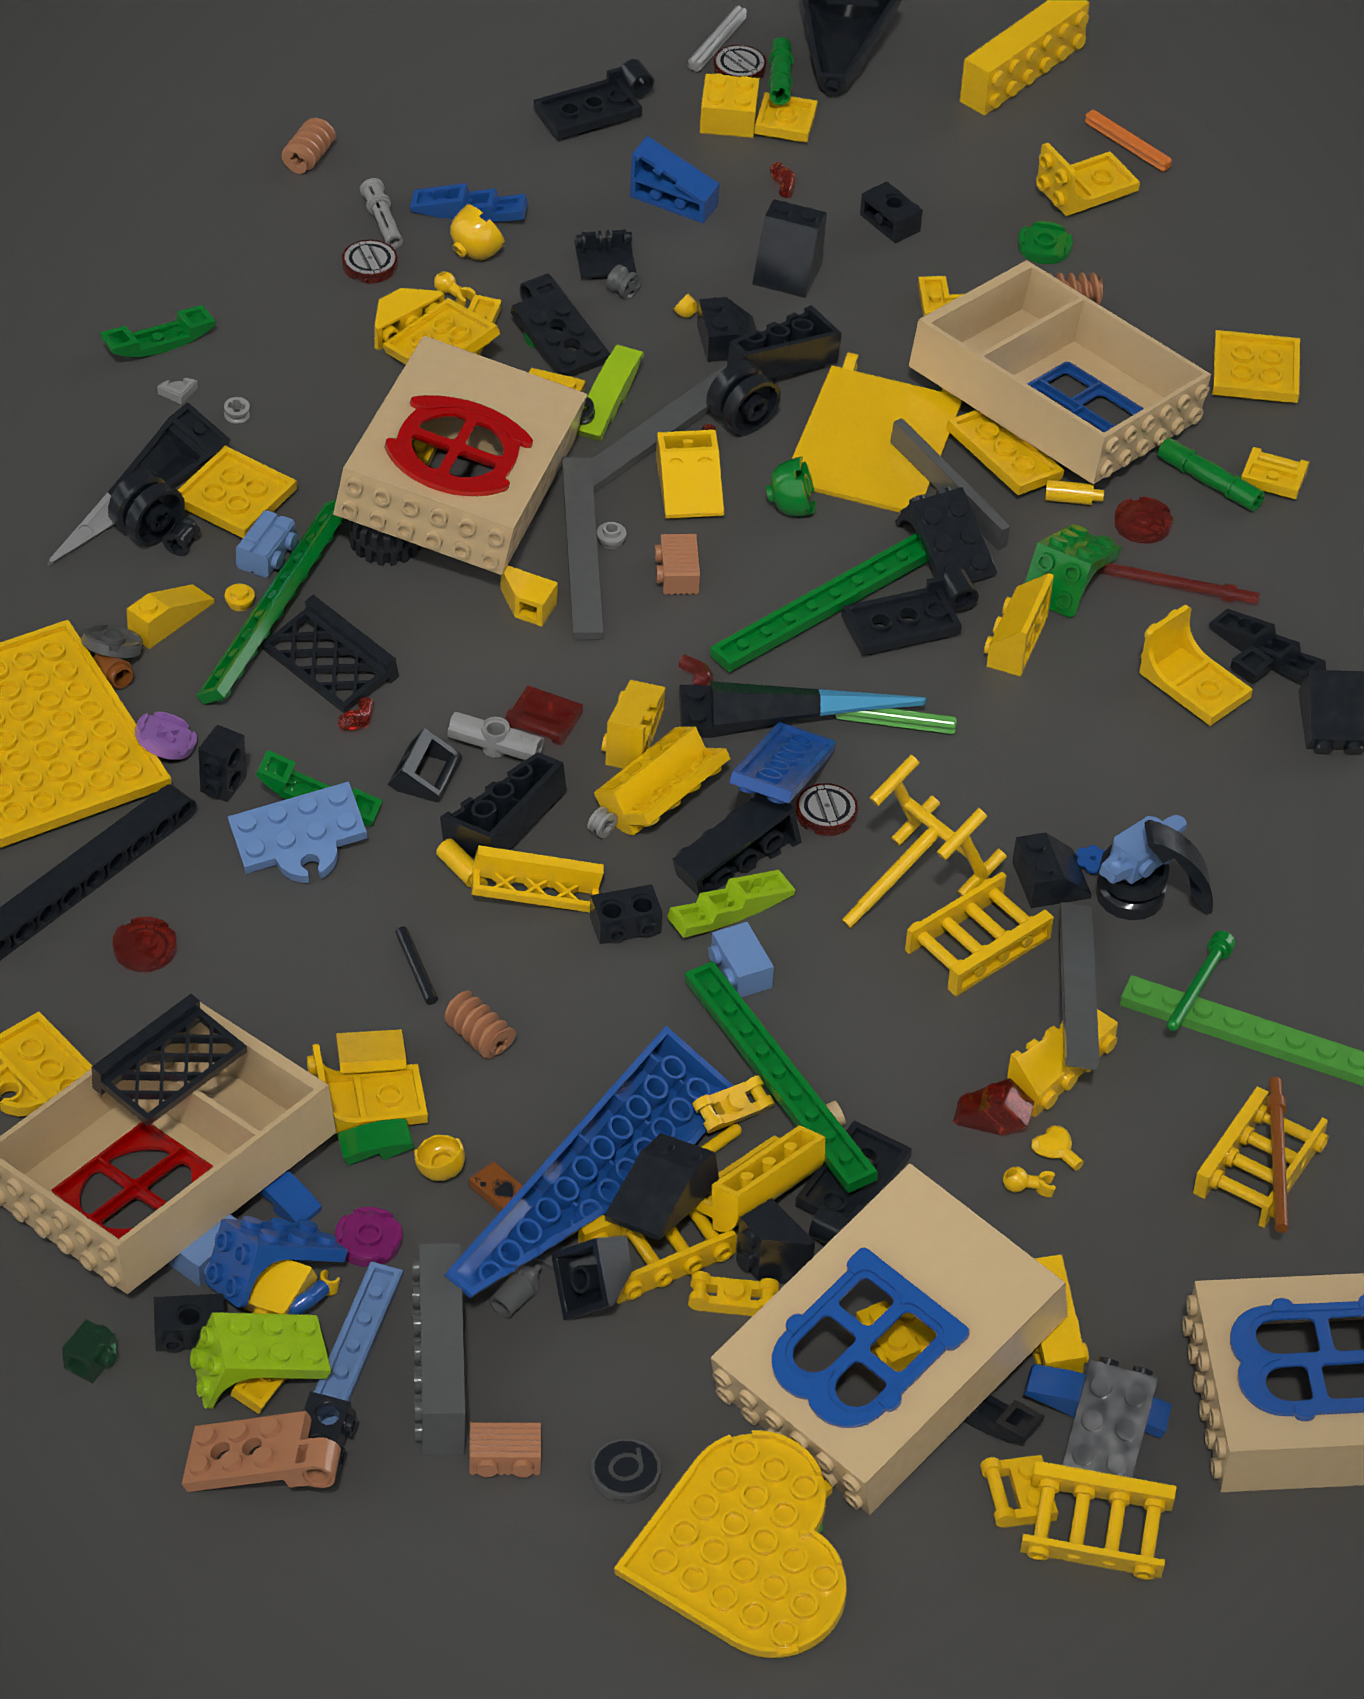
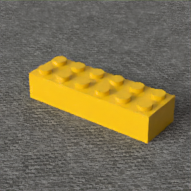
(1023, 53)

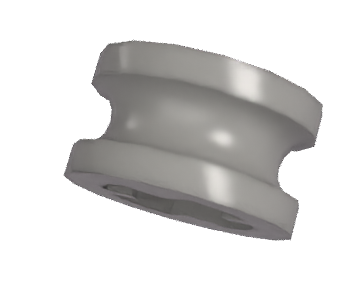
(236, 403)
(602, 822)

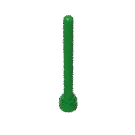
(1219, 947)

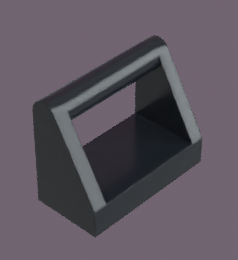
(404, 776)

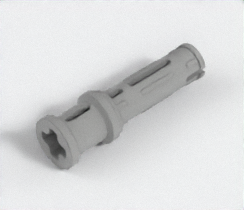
(391, 233)

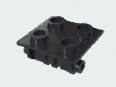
(601, 255)

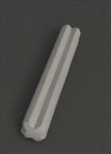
(717, 38)

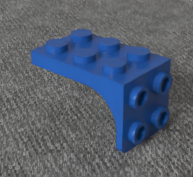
(251, 1245)

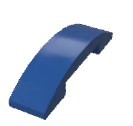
(291, 1198)

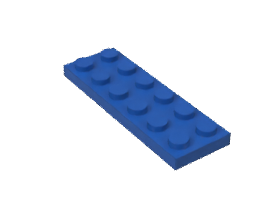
(782, 763)

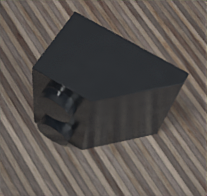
(719, 323)
(1048, 871)
(772, 1244)
(591, 1274)

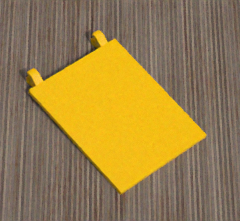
(852, 431)

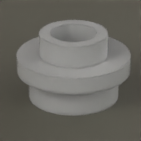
(611, 535)

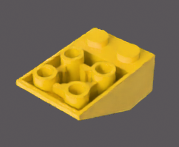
(689, 473)

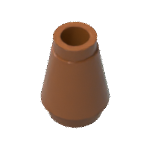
(115, 670)

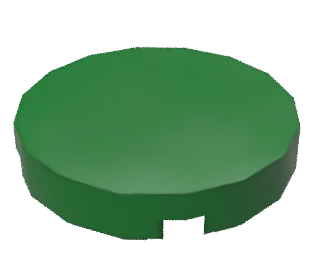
(1045, 242)

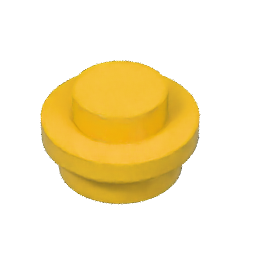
(239, 597)

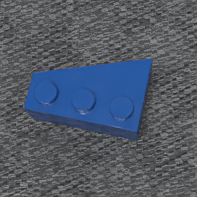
(671, 182)

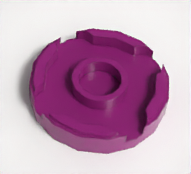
(369, 1236)

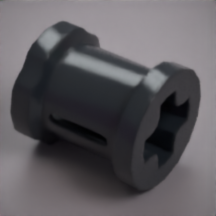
(183, 533)

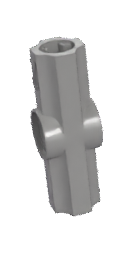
(494, 736)

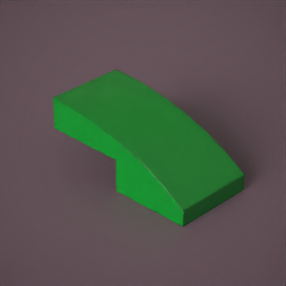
(379, 1137)

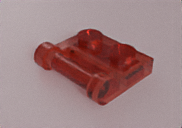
(545, 714)

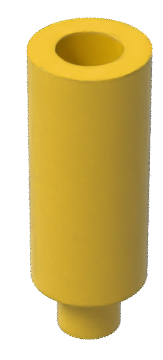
(1072, 492)
(458, 861)

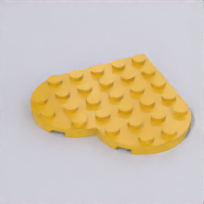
(744, 1549)

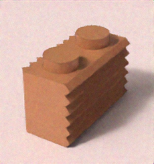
(679, 563)
(505, 1448)

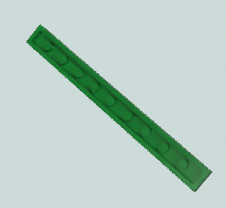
(819, 604)
(271, 606)
(780, 1074)

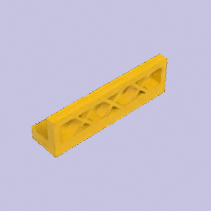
(535, 873)

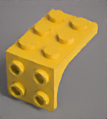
(1082, 183)
(1186, 673)
(371, 1095)

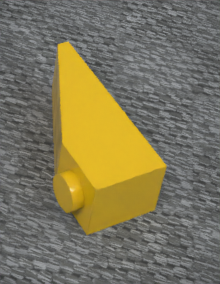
(165, 611)

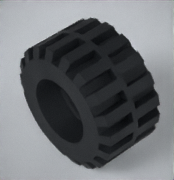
(379, 546)

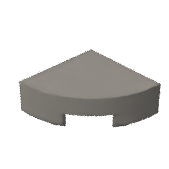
(179, 390)

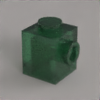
(89, 1351)

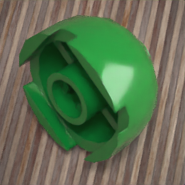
(792, 488)

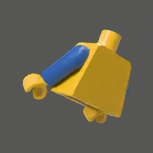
(289, 1289)

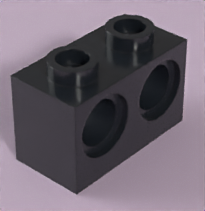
(222, 763)
(625, 914)
(320, 1406)

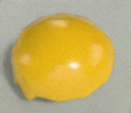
(440, 1157)

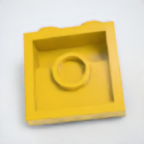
(901, 1341)

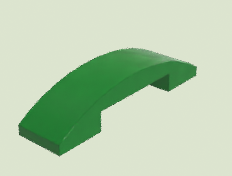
(189, 326)
(281, 778)

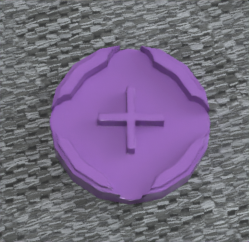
(165, 735)

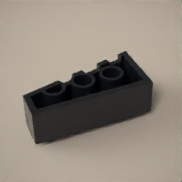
(791, 346)

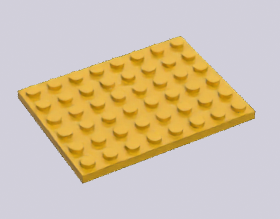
(64, 737)

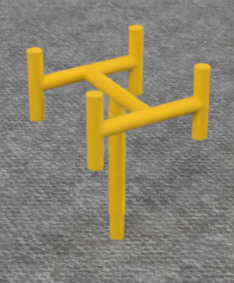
(916, 816)

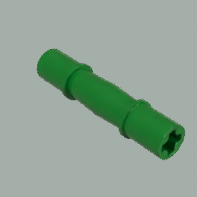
(780, 80)
(1211, 474)

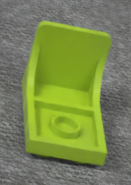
(256, 1346)

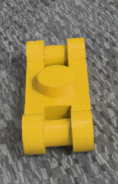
(733, 1104)
(732, 1294)

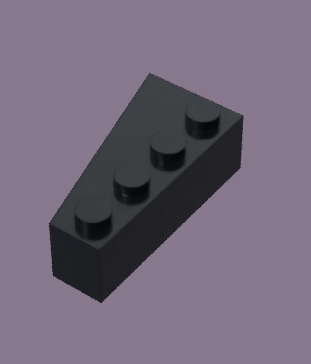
(507, 806)
(737, 844)

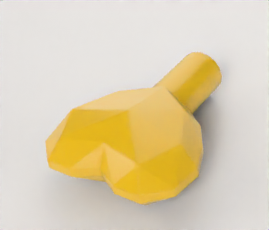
(1055, 1145)

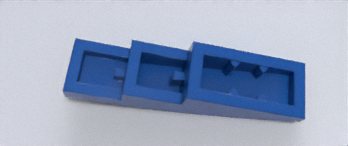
(450, 199)
(1063, 1389)

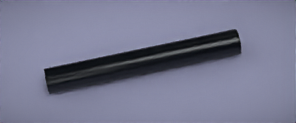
(416, 965)

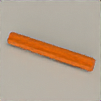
(1128, 140)

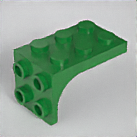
(1073, 560)

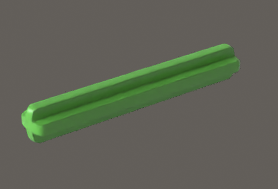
(903, 719)

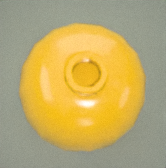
(475, 236)

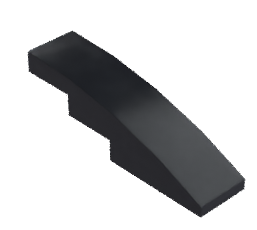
(1244, 630)

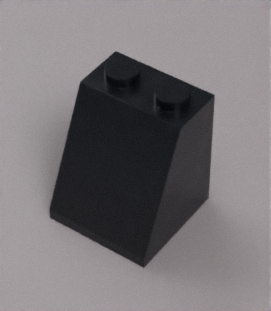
(790, 248)
(1333, 710)

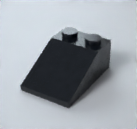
(663, 1186)

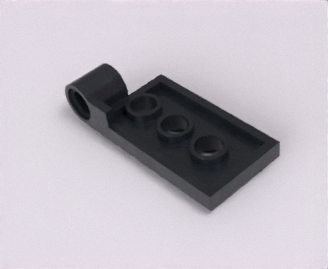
(612, 101)
(548, 306)
(929, 607)
(828, 1198)

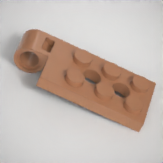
(282, 1456)

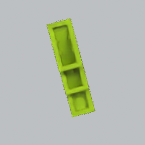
(611, 389)
(738, 901)

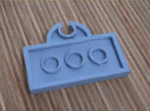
(299, 832)

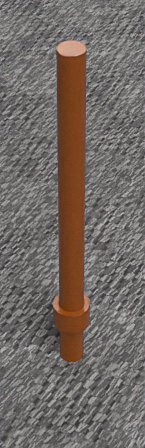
(1276, 1109)

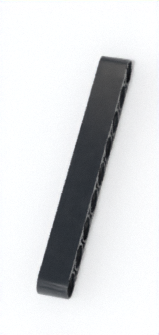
(92, 866)

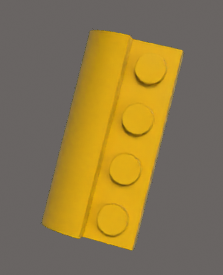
(660, 779)
(763, 1175)

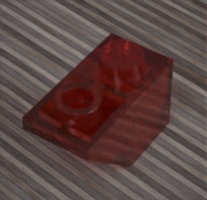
(995, 1108)

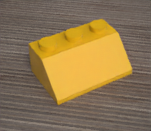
(1020, 626)

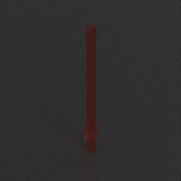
(1228, 592)

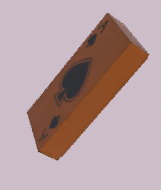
(495, 1185)

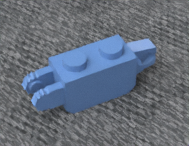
(1132, 856)

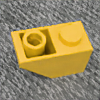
(529, 595)

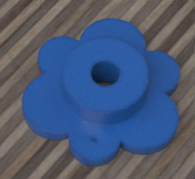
(1090, 858)

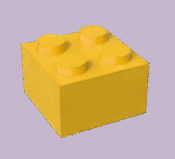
(729, 105)

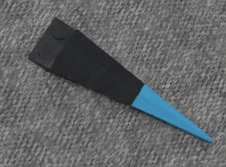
(738, 706)

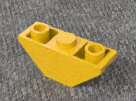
(401, 309)

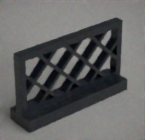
(351, 642)
(145, 1048)

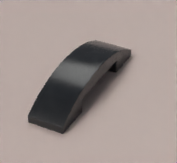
(1170, 845)
(1005, 1421)

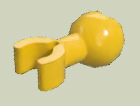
(447, 284)
(1017, 1179)

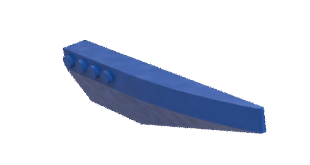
(594, 1160)

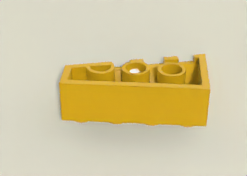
(1042, 1068)

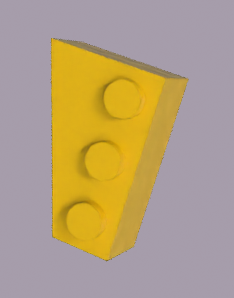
(633, 723)
(1064, 1344)

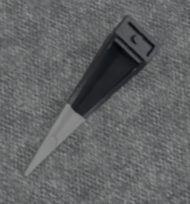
(173, 453)

